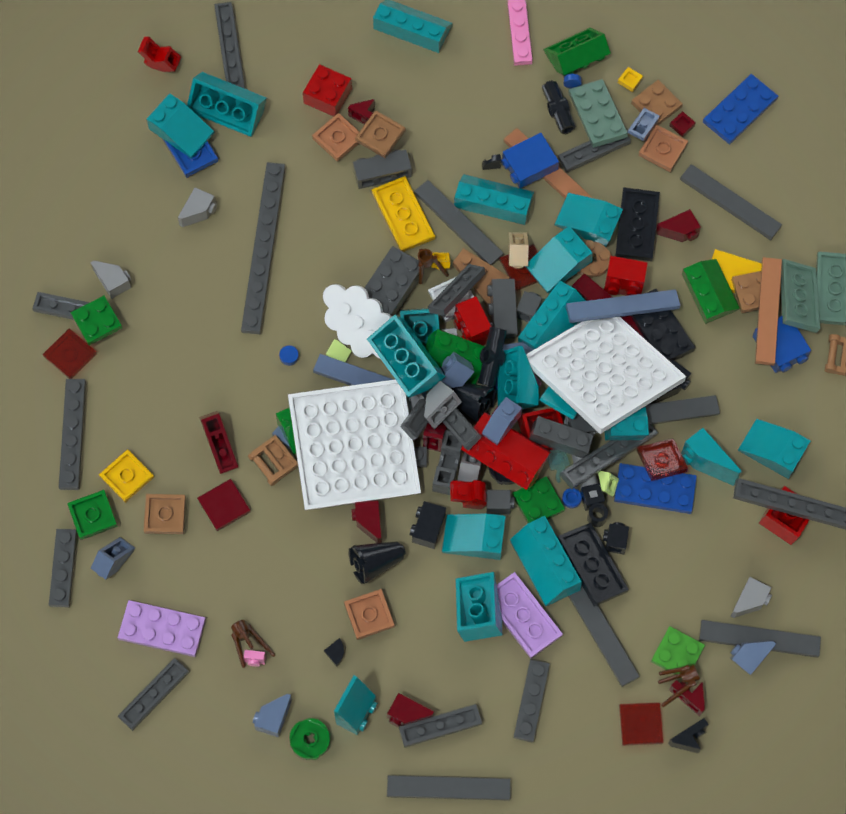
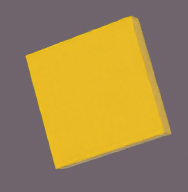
(126, 475)

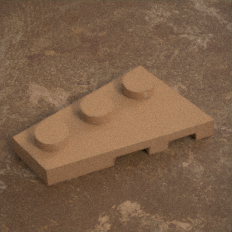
(465, 258)

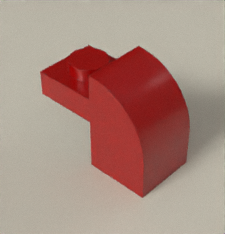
(157, 57)
(471, 494)

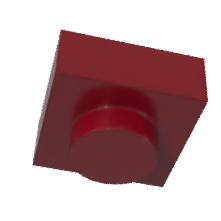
(682, 124)

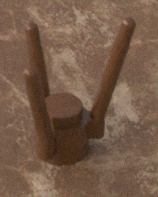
(426, 259)
(242, 632)
(688, 674)

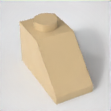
(518, 249)

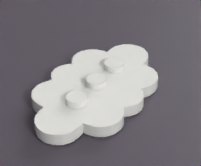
(353, 316)

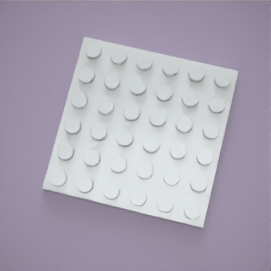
(604, 370)
(353, 444)

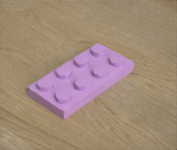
(525, 616)
(161, 628)

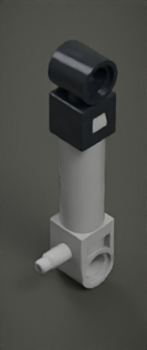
(592, 495)

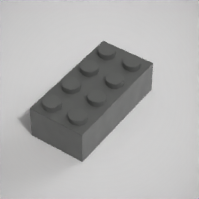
(394, 280)

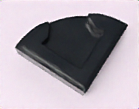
(494, 163)
(335, 652)

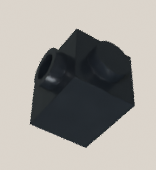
(616, 538)

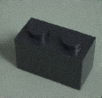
(428, 524)

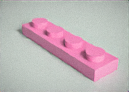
(519, 32)

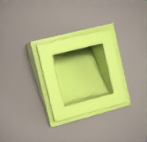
(338, 351)
(608, 482)

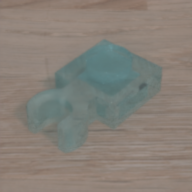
(558, 461)

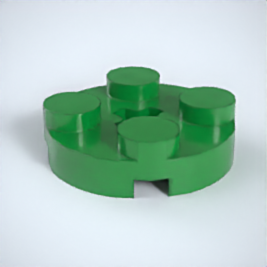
(306, 728)

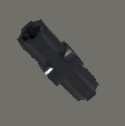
(558, 107)
(492, 356)

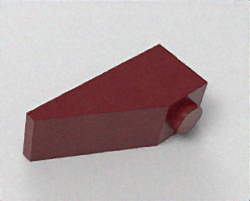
(218, 442)

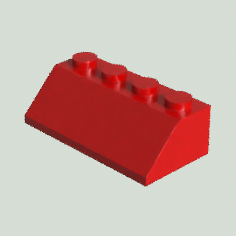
(513, 457)

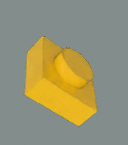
(630, 79)
(443, 258)

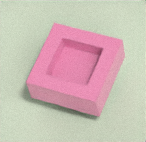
(254, 658)

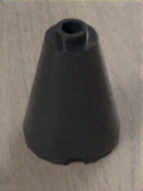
(475, 399)
(374, 559)

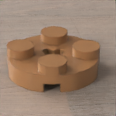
(602, 259)

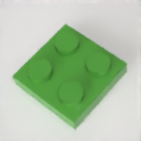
(677, 650)

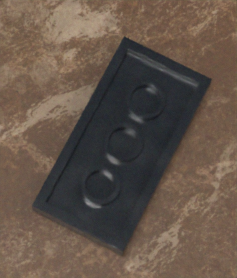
(637, 224)
(664, 333)
(593, 564)

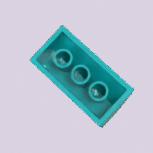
(411, 25)
(226, 103)
(493, 199)
(551, 317)
(405, 357)
(546, 561)

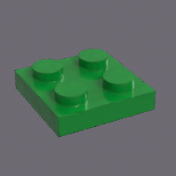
(96, 320)
(538, 501)
(92, 514)

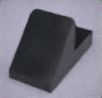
(685, 739)

